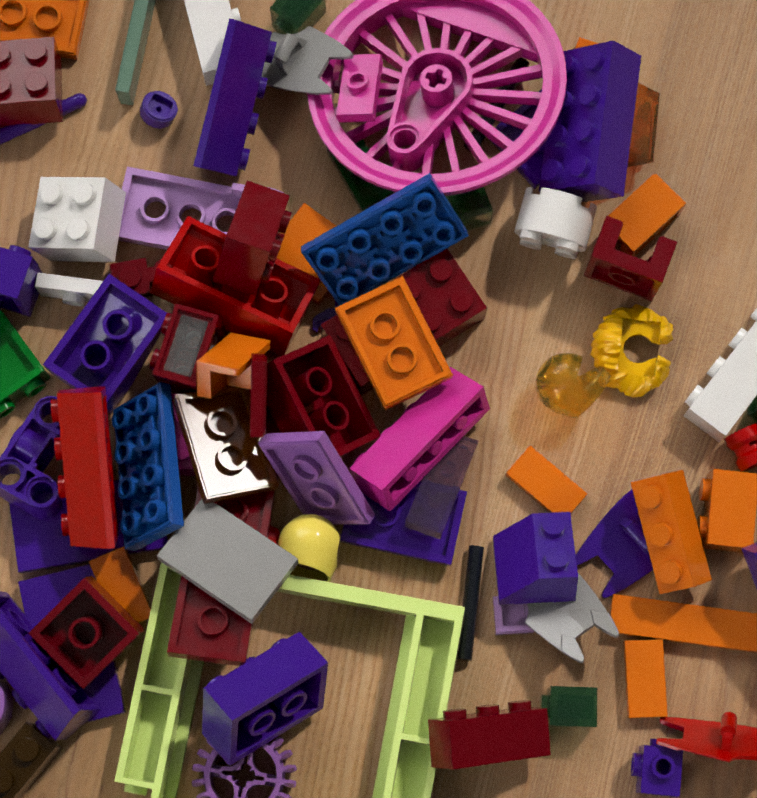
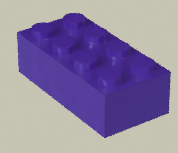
(594, 131)

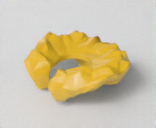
(608, 349)

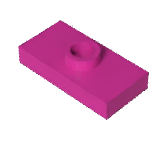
(360, 88)

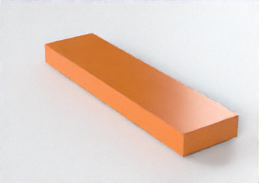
(684, 623)

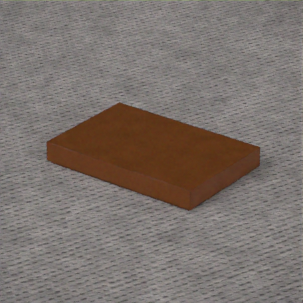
(220, 445)

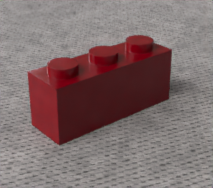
(488, 735)

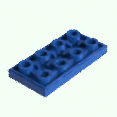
(385, 240)
(147, 467)

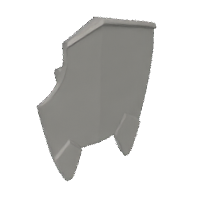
(302, 60)
(566, 621)

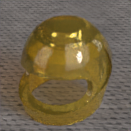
(564, 390)

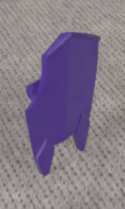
(620, 545)

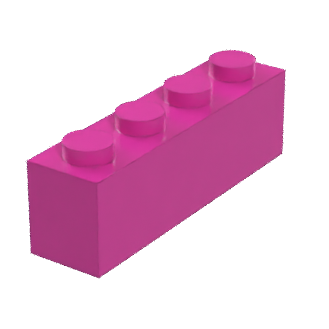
(419, 439)

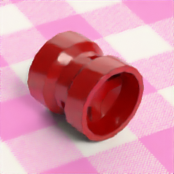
(744, 446)

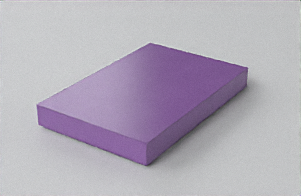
(316, 476)

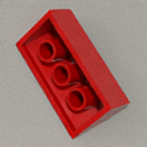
(188, 275)
(87, 467)

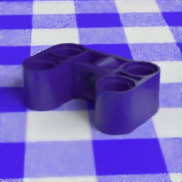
(28, 456)

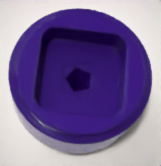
(158, 109)

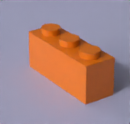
(671, 532)

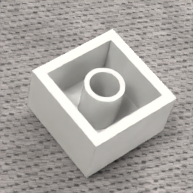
(77, 219)

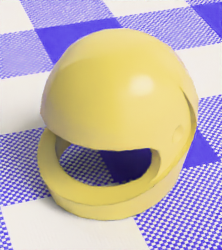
(314, 543)

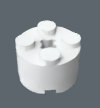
(555, 221)

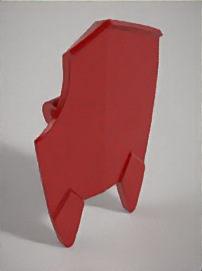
(713, 739)

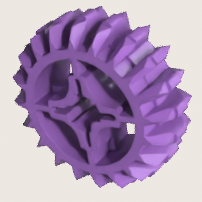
(277, 781)

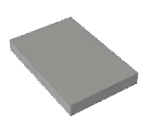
(228, 560)

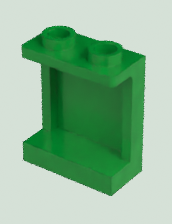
(19, 369)

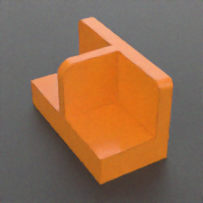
(646, 214)
(228, 364)

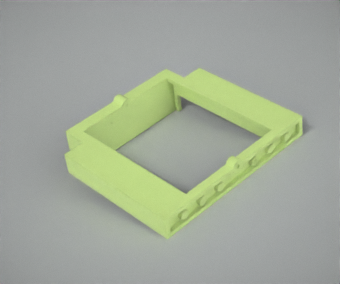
(169, 688)

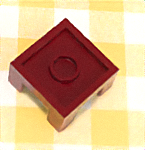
(624, 270)

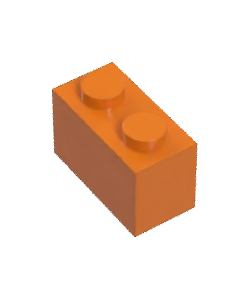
(728, 510)

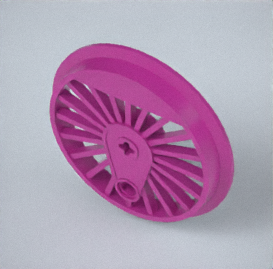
(444, 88)

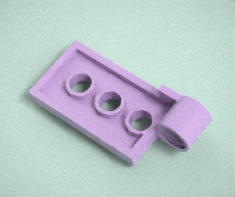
(177, 195)

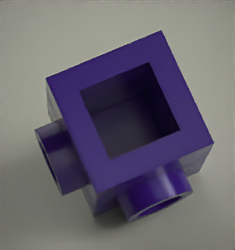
(657, 770)

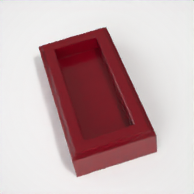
(258, 395)

